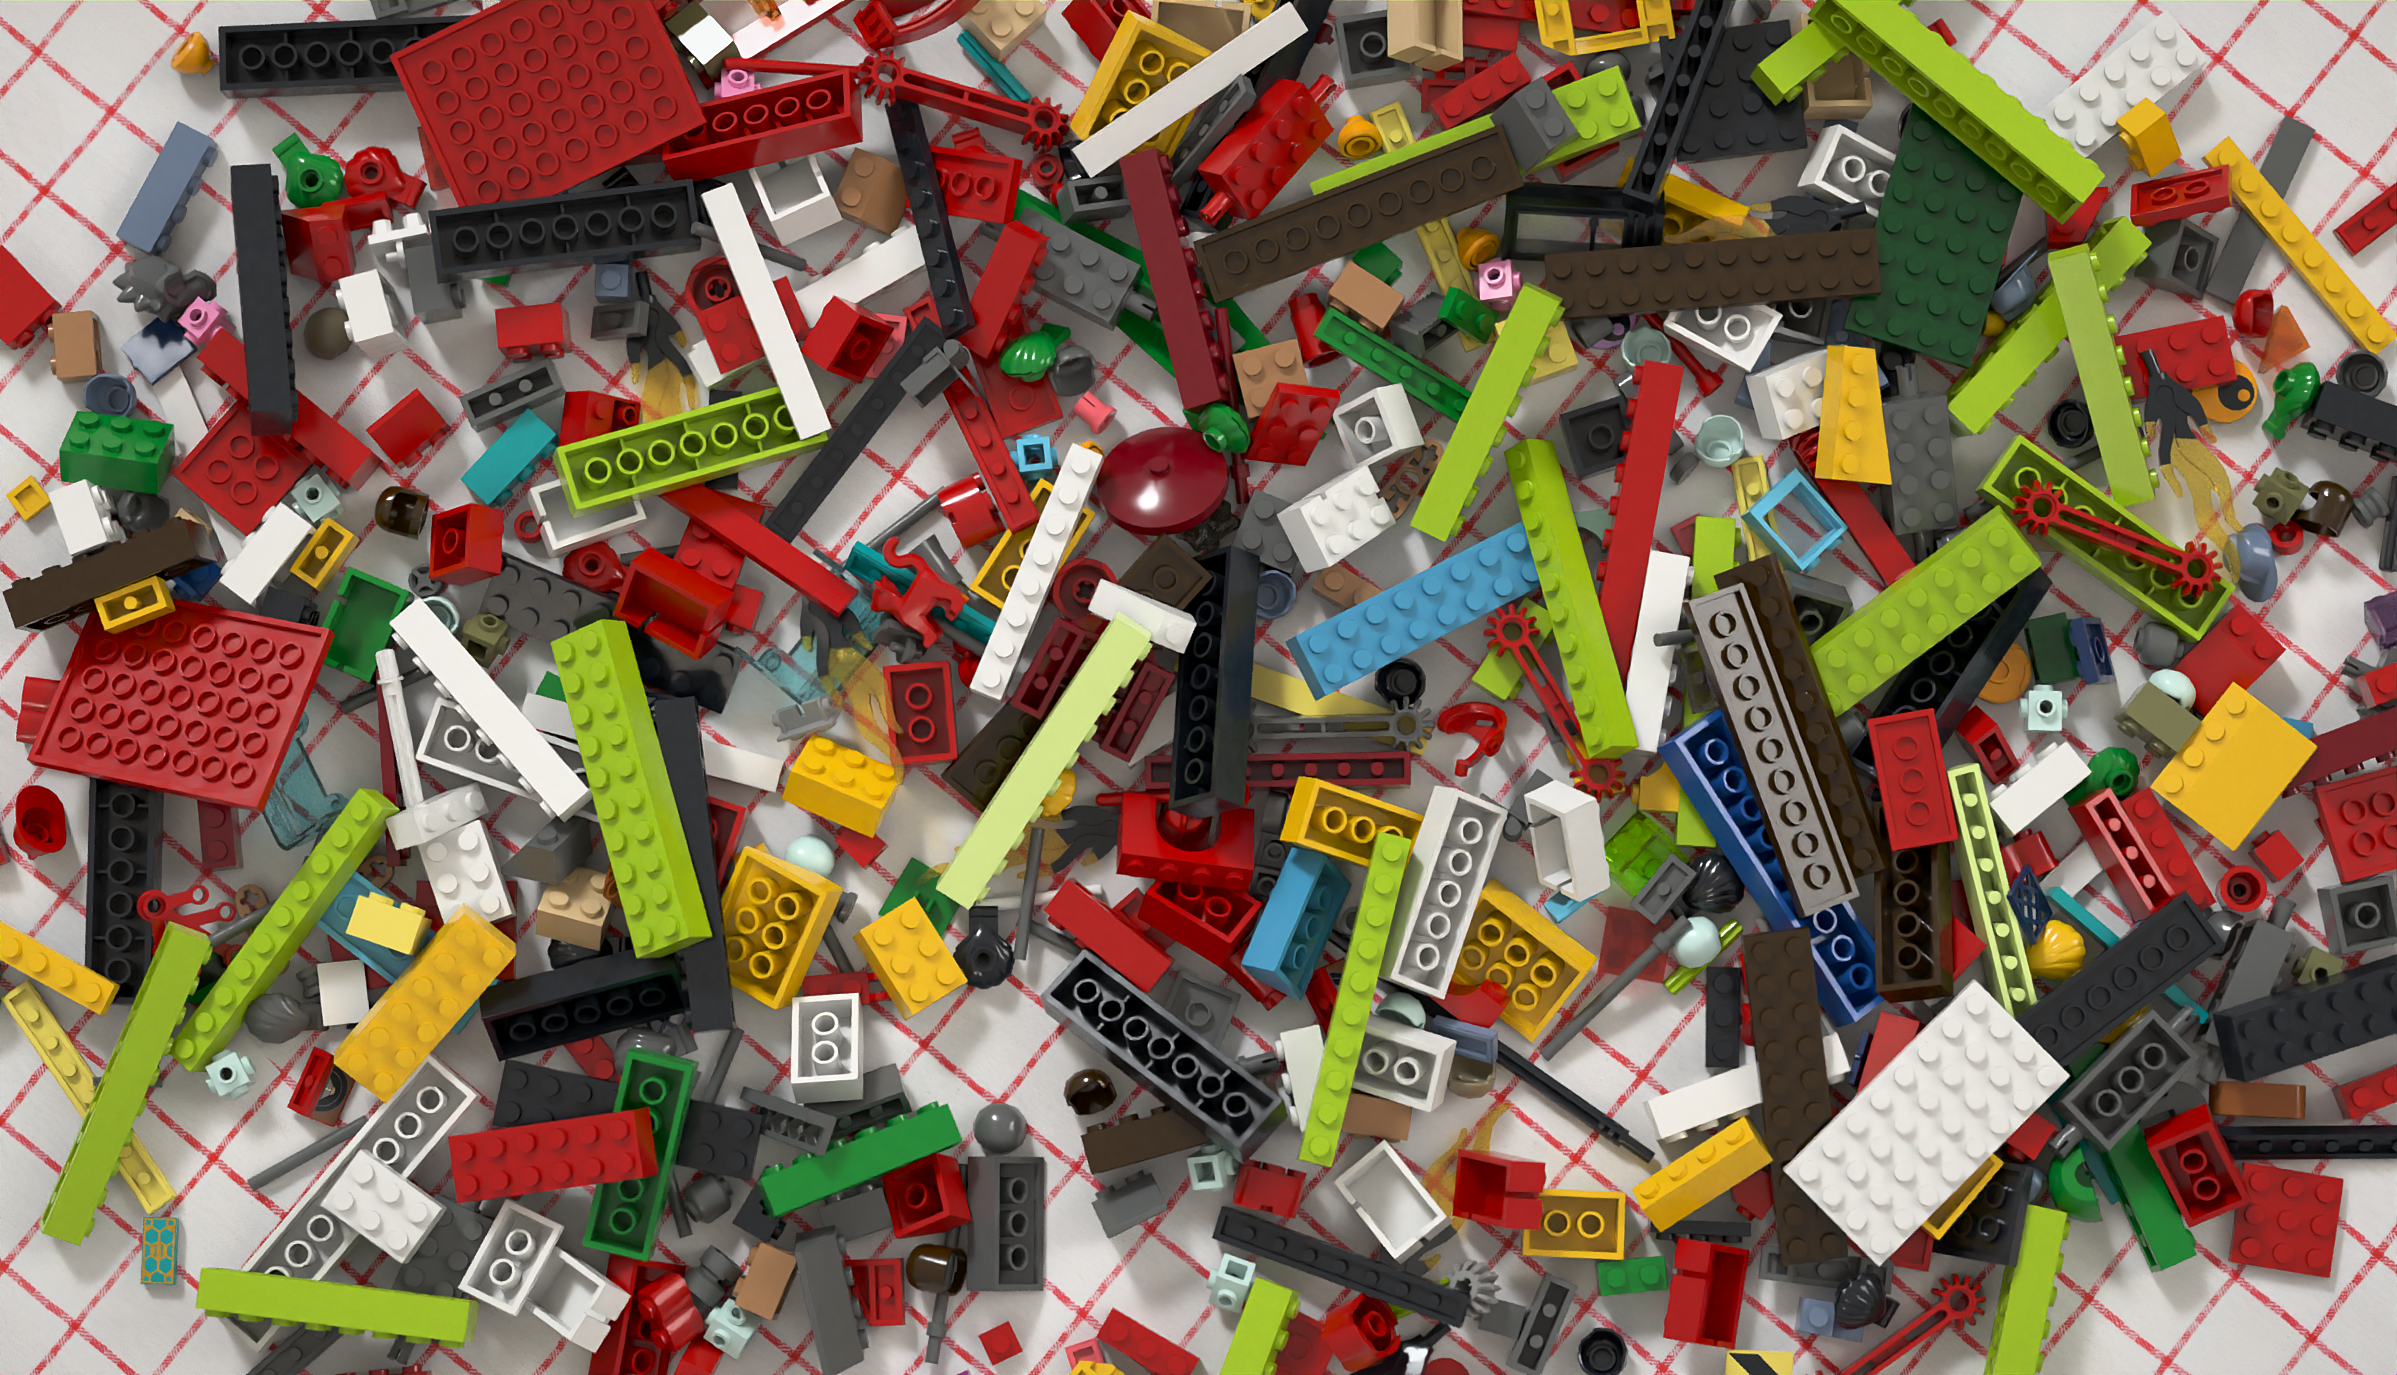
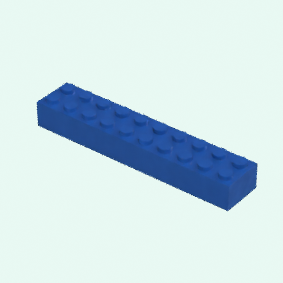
(1717, 786)

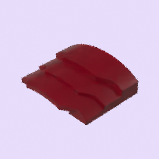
(1059, 660)

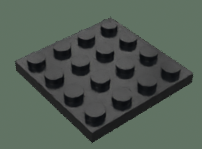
(1732, 111)

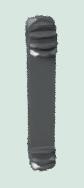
(1333, 725)

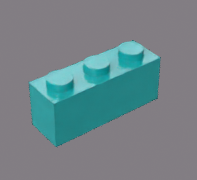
(511, 459)

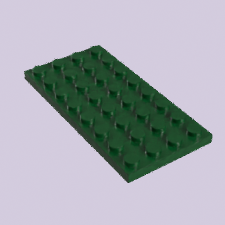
(1937, 246)

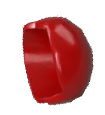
(2253, 313)

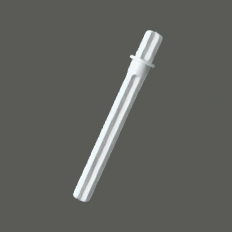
(399, 726)

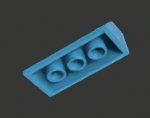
(1296, 922)

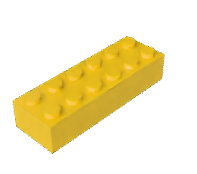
(424, 1003)

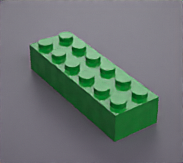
(857, 1162)
(629, 1212)

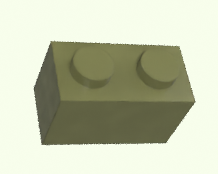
(701, 39)

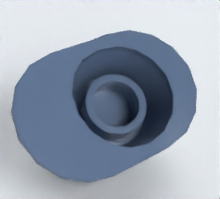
(2016, 293)
(2258, 568)

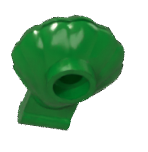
(310, 176)
(1033, 352)
(2294, 396)
(1220, 428)
(2109, 768)

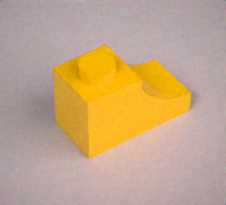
(1657, 792)

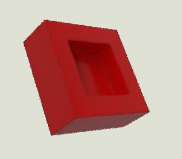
(1000, 1343)

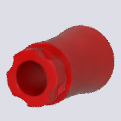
(1305, 316)
(2252, 888)
(1259, 991)

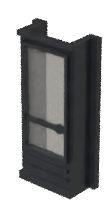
(1574, 219)

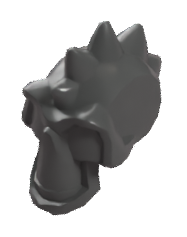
(161, 287)

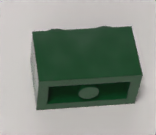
(2051, 649)

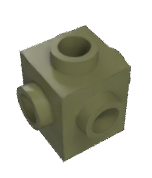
(2279, 495)
(485, 638)
(2314, 960)

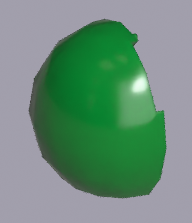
(2072, 1187)

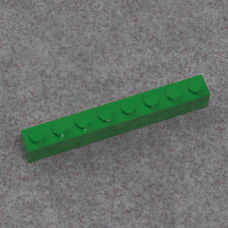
(2142, 1189)

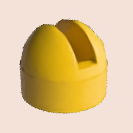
(1993, 324)

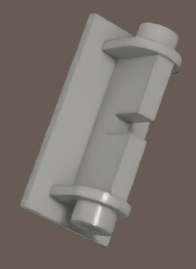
(818, 716)

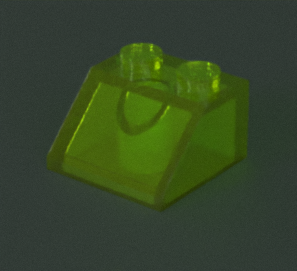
(1638, 853)

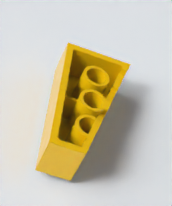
(1852, 419)

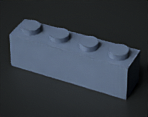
(167, 190)

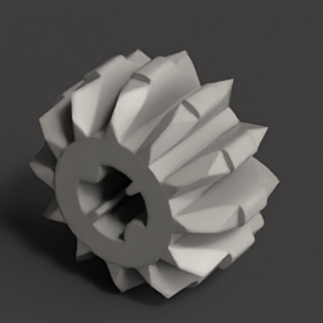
(1479, 1282)

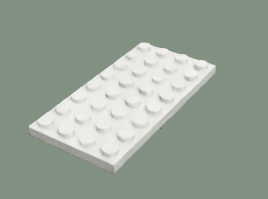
(1926, 1122)

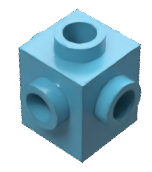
(1034, 446)

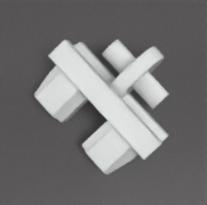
(391, 242)

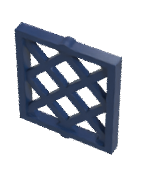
(2018, 904)

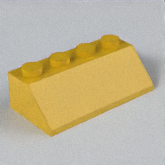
(1688, 204)
(1002, 566)
(1702, 1174)

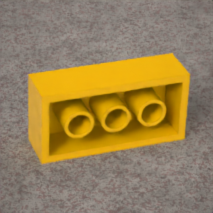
(1344, 821)

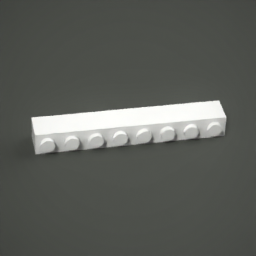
(855, 280)
(1036, 573)
(491, 709)

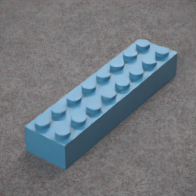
(1415, 612)

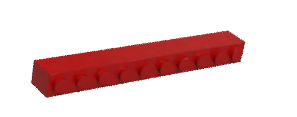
(1636, 503)

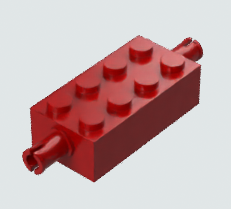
(1266, 149)

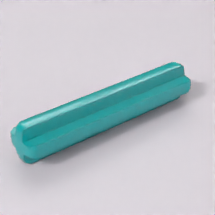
(995, 71)

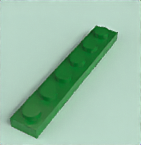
(1392, 364)

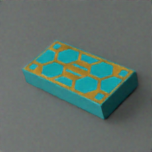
(159, 1250)

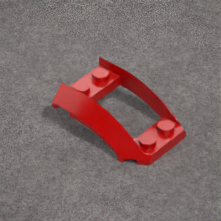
(881, 31)

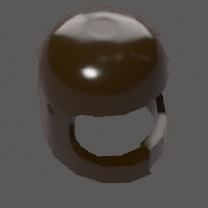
(402, 511)
(2330, 511)
(928, 1266)

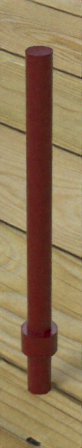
(1239, 468)

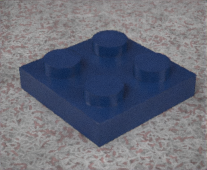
(2095, 661)

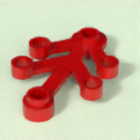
(165, 913)

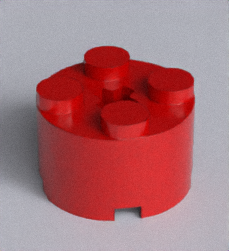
(705, 278)
(971, 510)
(1070, 579)
(1269, 1188)
(1361, 1332)

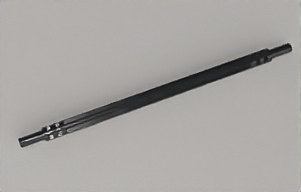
(1533, 1076)

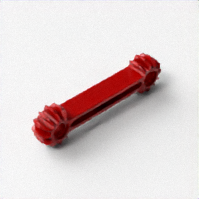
(963, 101)
(1857, 512)
(2117, 539)
(1551, 699)
(1897, 1344)

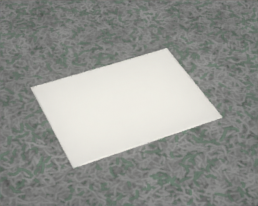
(343, 992)
(265, 1070)

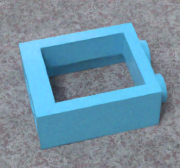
(1816, 506)

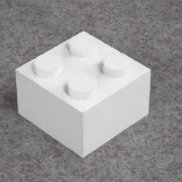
(1378, 427)

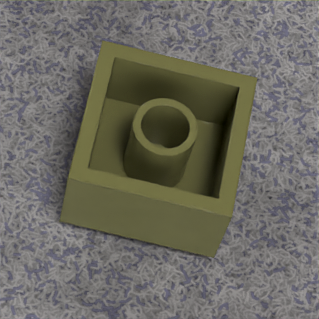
(2156, 721)

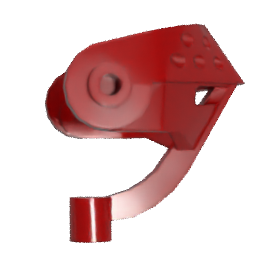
(1463, 719)

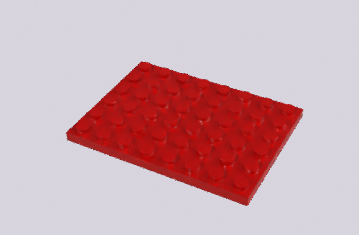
(546, 95)
(184, 703)

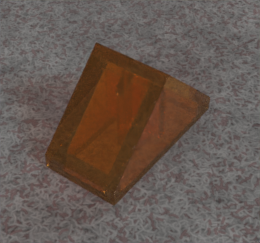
(2283, 341)

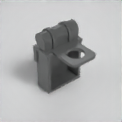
(937, 373)
(1517, 814)

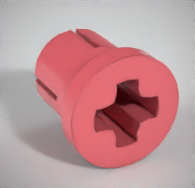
(1094, 412)

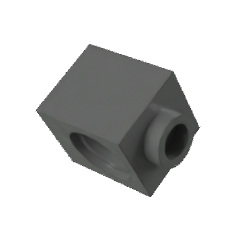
(1503, 1319)

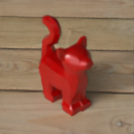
(921, 598)

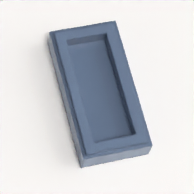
(1472, 1040)

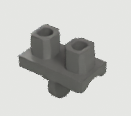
(899, 639)

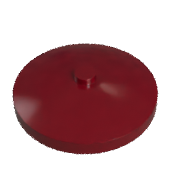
(1162, 481)

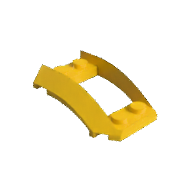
(1558, 32)

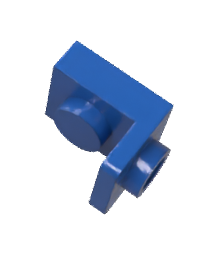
(198, 583)

